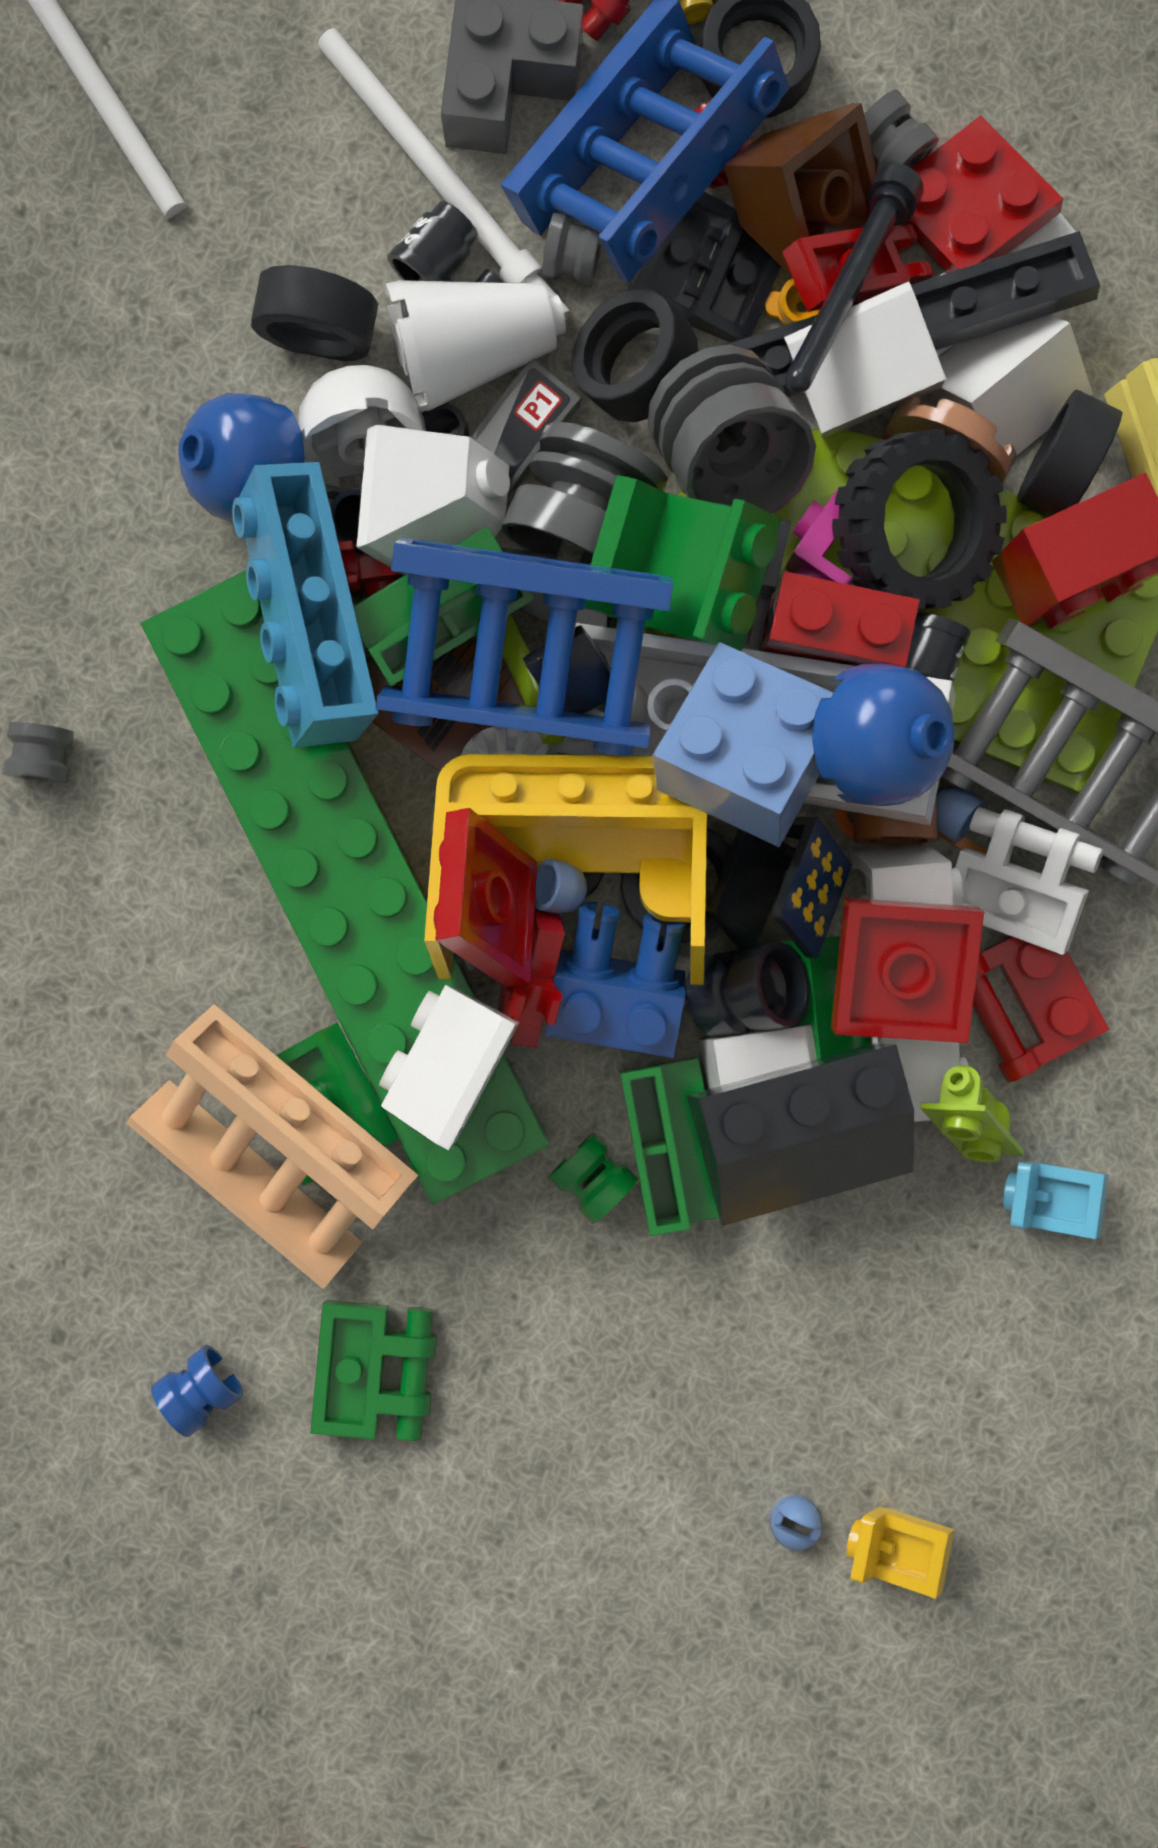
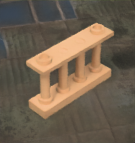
(294, 1120)

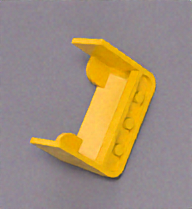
(588, 813)

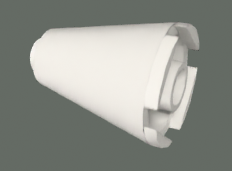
(468, 333)

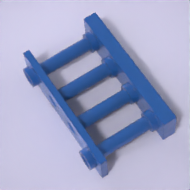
(607, 107)
(498, 580)

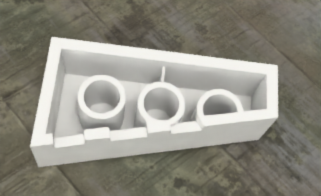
(918, 876)

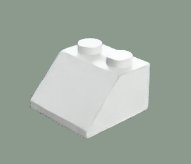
(448, 1064)

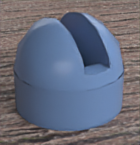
(956, 811)
(559, 887)
(801, 1513)

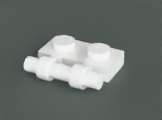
(1018, 899)

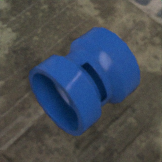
(193, 1393)

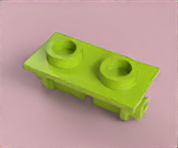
(972, 1117)

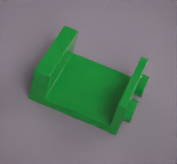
(707, 548)

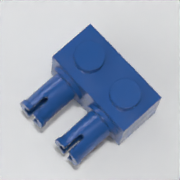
(616, 999)

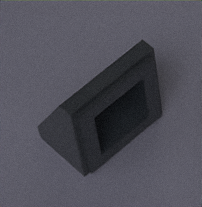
(587, 673)

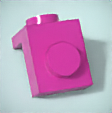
(816, 539)

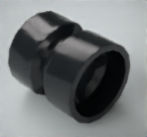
(750, 990)

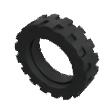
(974, 504)

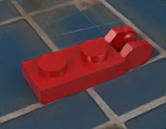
(819, 259)

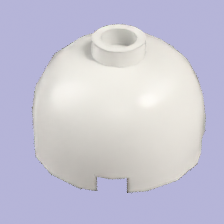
(343, 407)

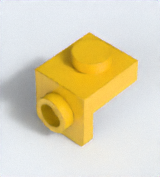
(900, 1551)

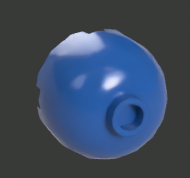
(228, 440)
(883, 735)

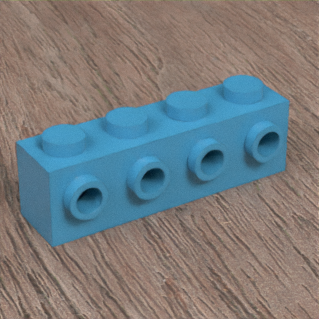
(304, 605)

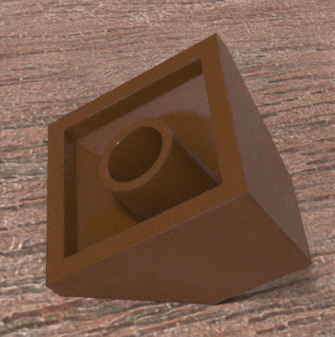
(804, 180)

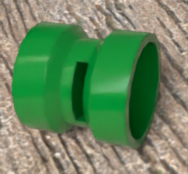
(603, 1189)

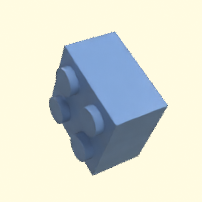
(743, 744)

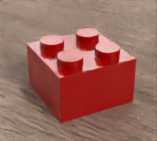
(1083, 555)

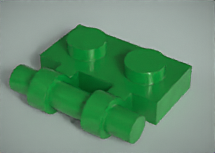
(351, 1371)

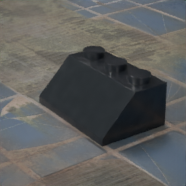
(805, 1131)

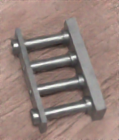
(1083, 690)

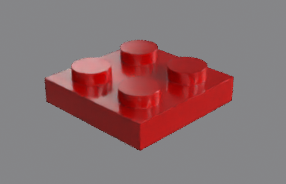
(979, 199)
(486, 898)
(907, 970)

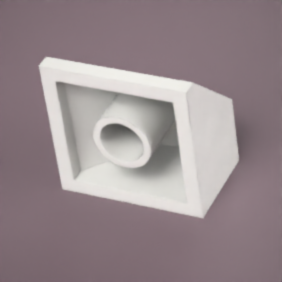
(427, 489)

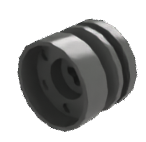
(731, 430)
(578, 479)

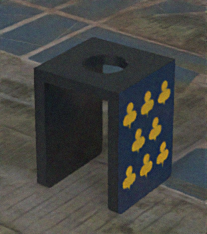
(807, 895)

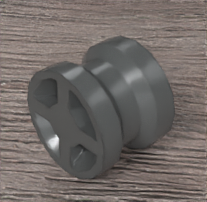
(571, 251)
(38, 752)

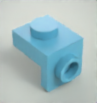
(1056, 1199)

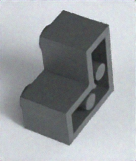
(503, 52)

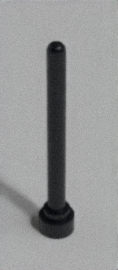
(890, 202)

